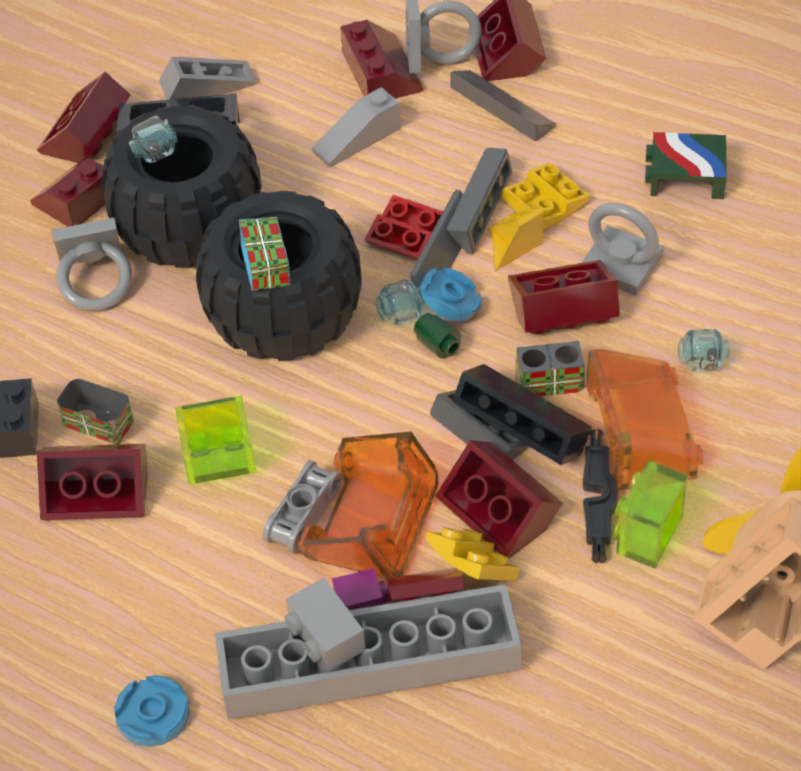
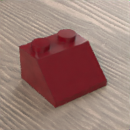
(74, 194)

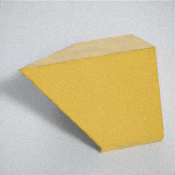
(516, 235)

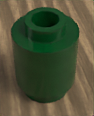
(437, 335)

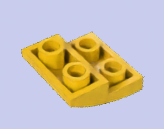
(546, 189)
(471, 554)

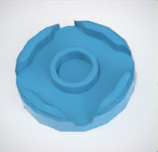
(450, 294)
(152, 711)

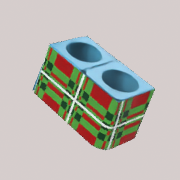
(264, 253)

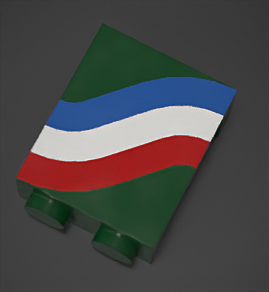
(687, 158)

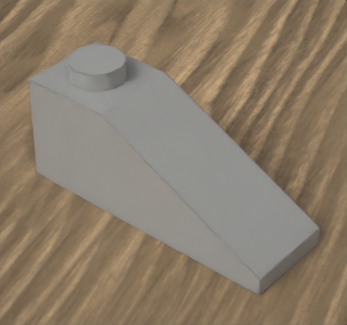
(204, 77)
(361, 126)

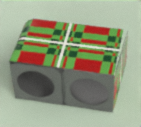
(535, 365)
(89, 396)

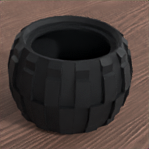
(170, 202)
(290, 318)

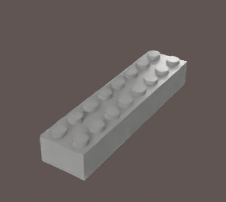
(404, 644)

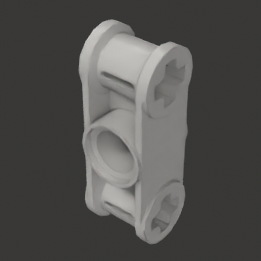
(312, 488)

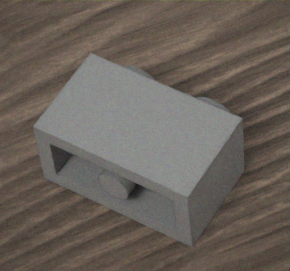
(325, 625)

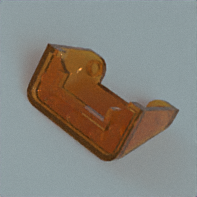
(641, 414)
(379, 506)

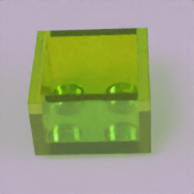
(215, 439)
(650, 513)

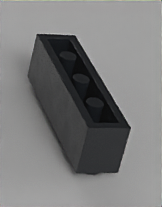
(522, 414)

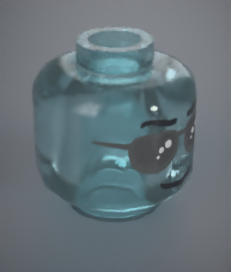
(153, 139)
(400, 302)
(703, 349)

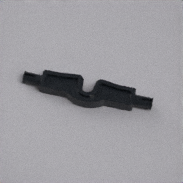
(598, 509)

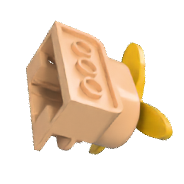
(756, 587)

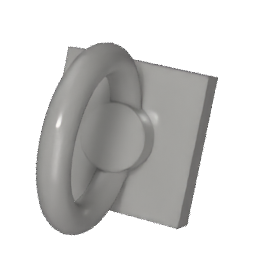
(419, 33)
(90, 244)
(624, 254)

